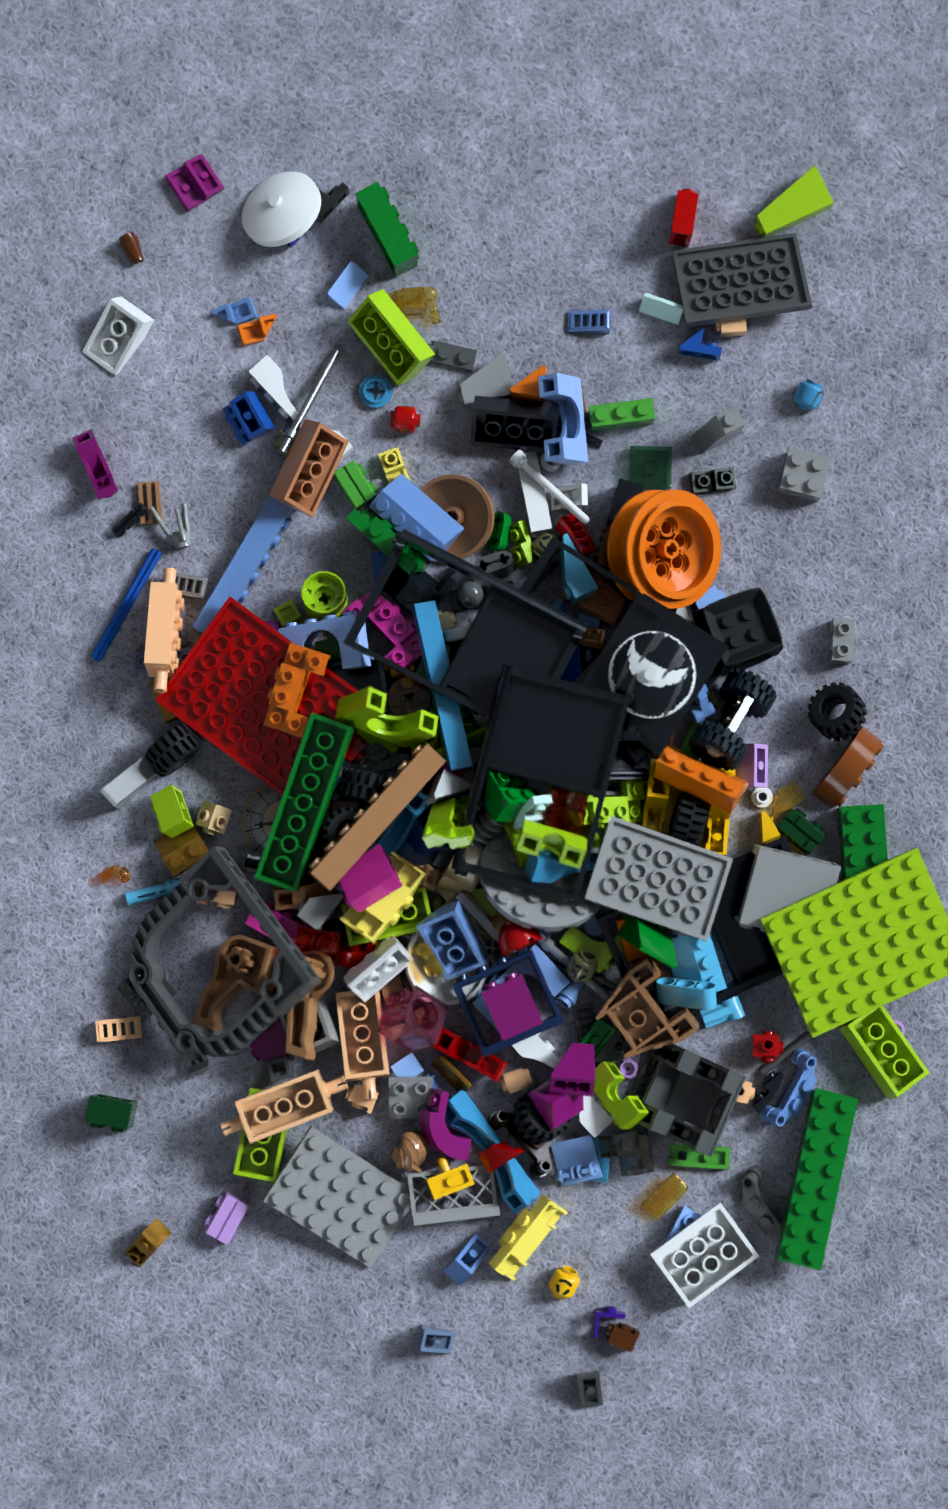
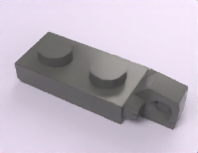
(453, 355)

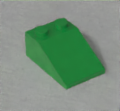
(649, 939)

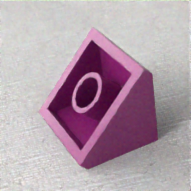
(556, 1107)

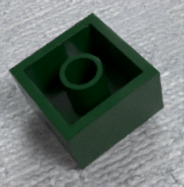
(111, 1112)

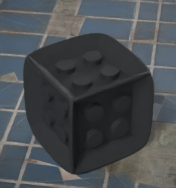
(745, 625)

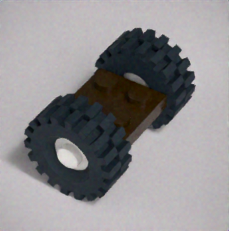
(718, 740)

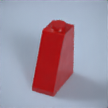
(683, 217)

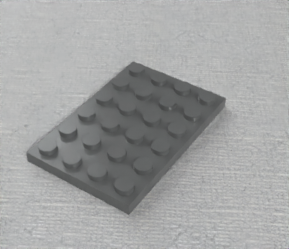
(741, 279)

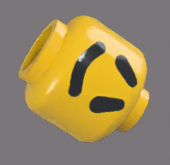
(564, 1282)

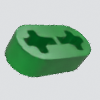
(500, 532)

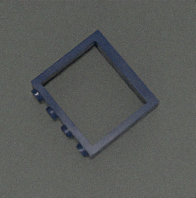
(484, 971)

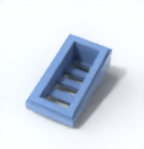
(590, 329)

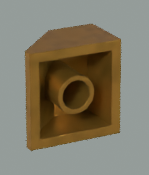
(181, 851)

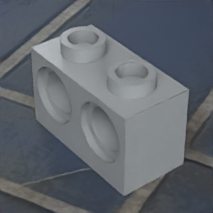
(841, 640)

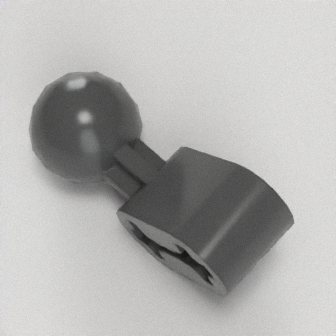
(470, 593)

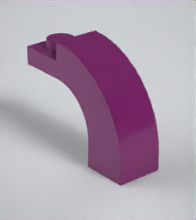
(95, 464)
(435, 1129)

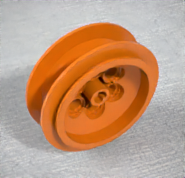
(665, 547)

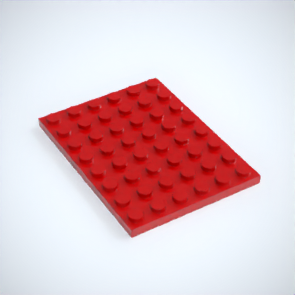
(226, 687)

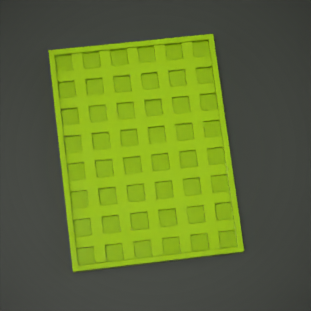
(861, 941)

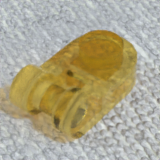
(432, 965)

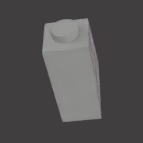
(489, 381)
(719, 430)
(129, 783)

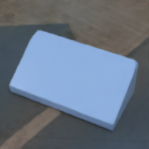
(347, 285)

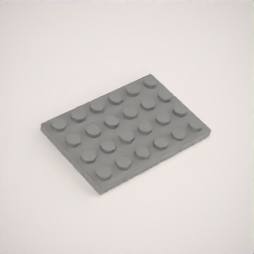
(658, 878)
(339, 1196)

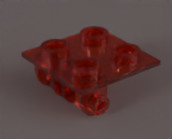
(566, 811)
(319, 940)

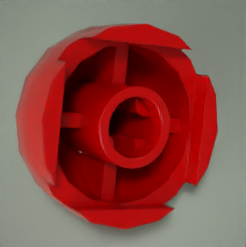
(516, 937)
(353, 955)

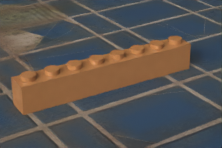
(376, 817)

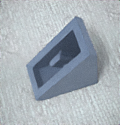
(435, 1340)

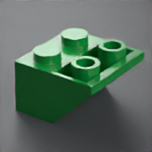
(505, 795)

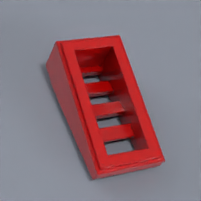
(575, 529)

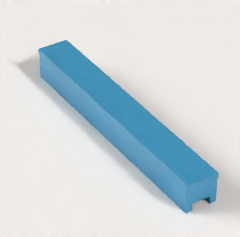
(436, 666)

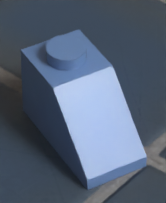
(467, 1259)

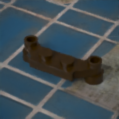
(536, 1151)

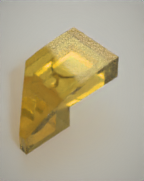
(786, 799)

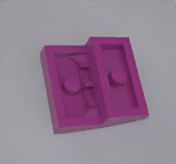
(202, 178)

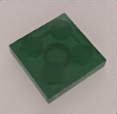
(651, 466)

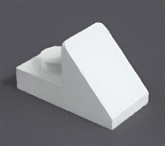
(575, 493)

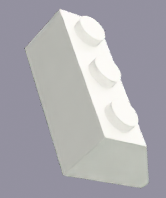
(378, 968)

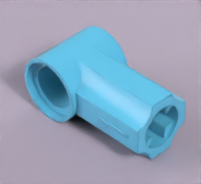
(724, 1011)

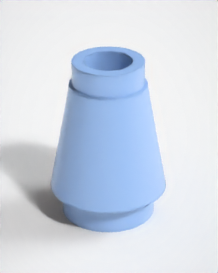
(569, 994)

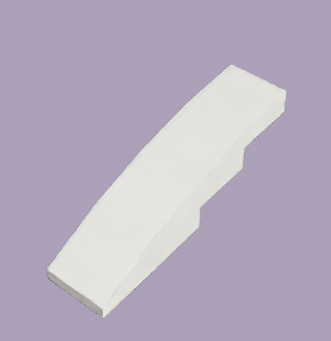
(534, 498)

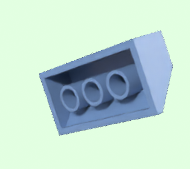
(414, 511)

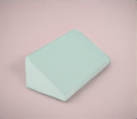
(661, 308)

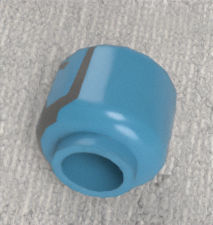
(808, 395)

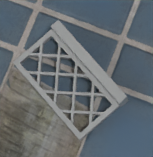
(454, 1214)

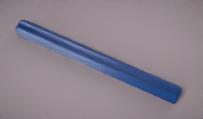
(126, 605)

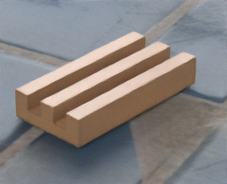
(148, 485)

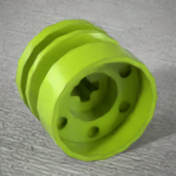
(324, 586)

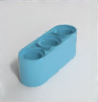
(686, 993)

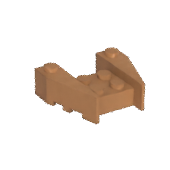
(639, 1015)

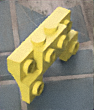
(386, 911)
(525, 1236)

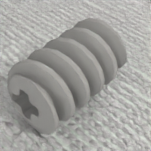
(485, 829)

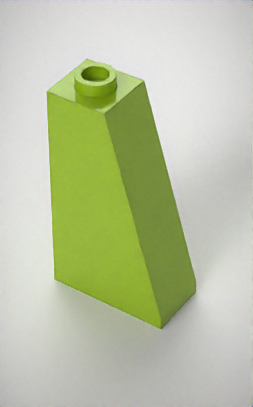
(796, 204)

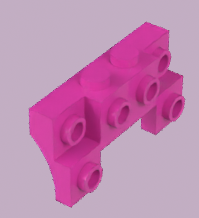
(394, 628)

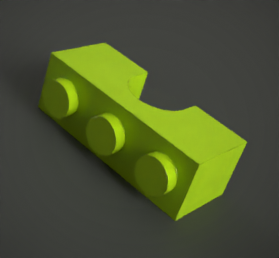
(566, 845)
(625, 1112)

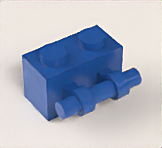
(251, 415)

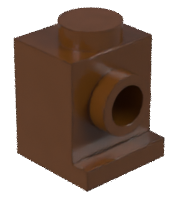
(621, 1336)

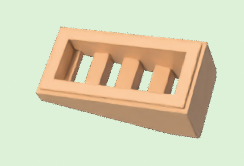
(100, 1029)

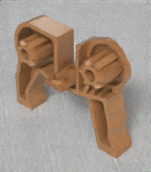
(247, 964)

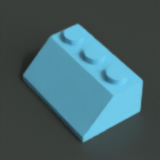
(697, 961)

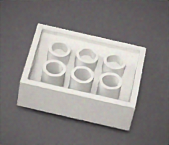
(704, 1255)

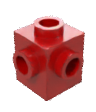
(761, 1052)

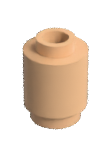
(516, 1080)

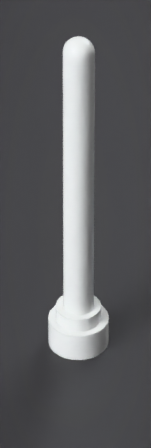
(520, 461)

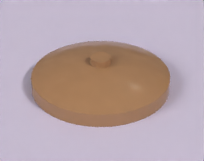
(469, 506)

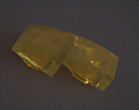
(665, 1196)

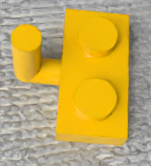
(449, 1180)

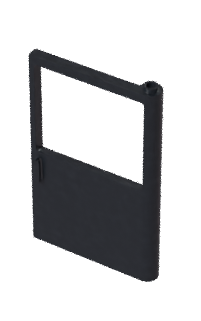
(744, 949)

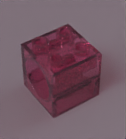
(412, 1018)

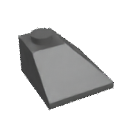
(320, 910)

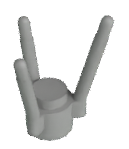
(181, 537)

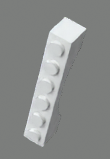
(270, 379)
(593, 1116)

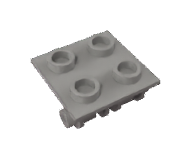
(408, 1096)

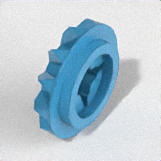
(383, 385)

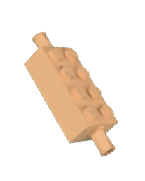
(163, 630)
(362, 1045)
(284, 1106)

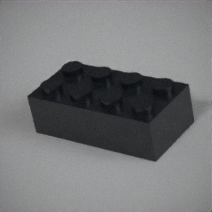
(513, 423)

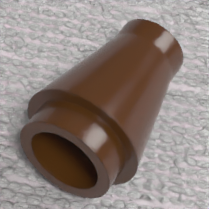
(131, 246)

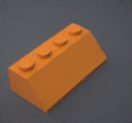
(700, 778)

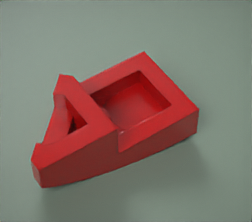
(498, 1155)

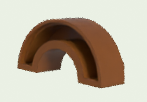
(848, 768)

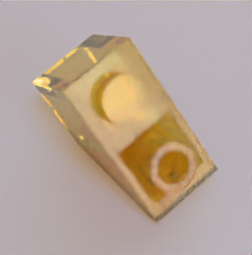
(409, 300)

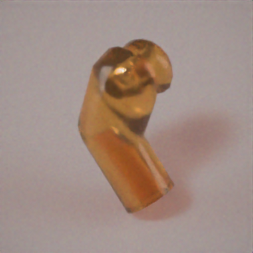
(117, 872)

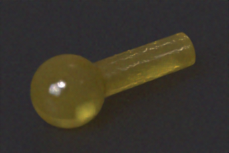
(431, 296)

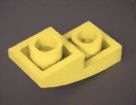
(392, 464)

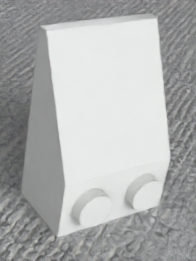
(117, 334)

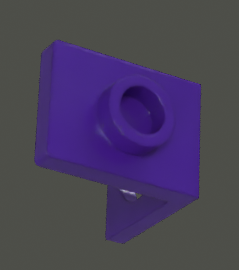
(608, 1311)

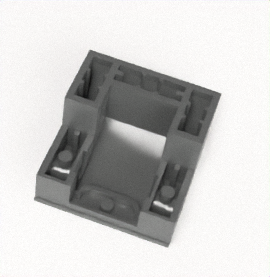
(687, 1096)

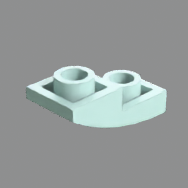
(533, 810)

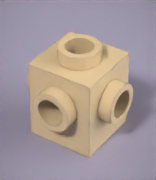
(213, 818)

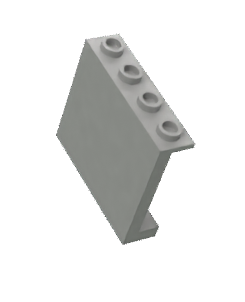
(780, 880)

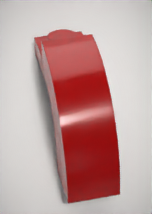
(470, 1054)

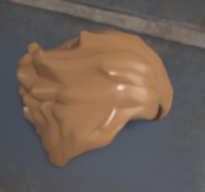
(410, 1151)

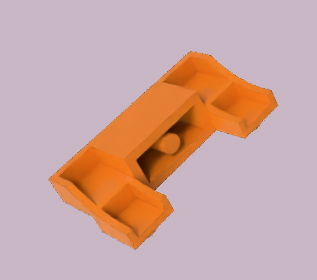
(289, 689)

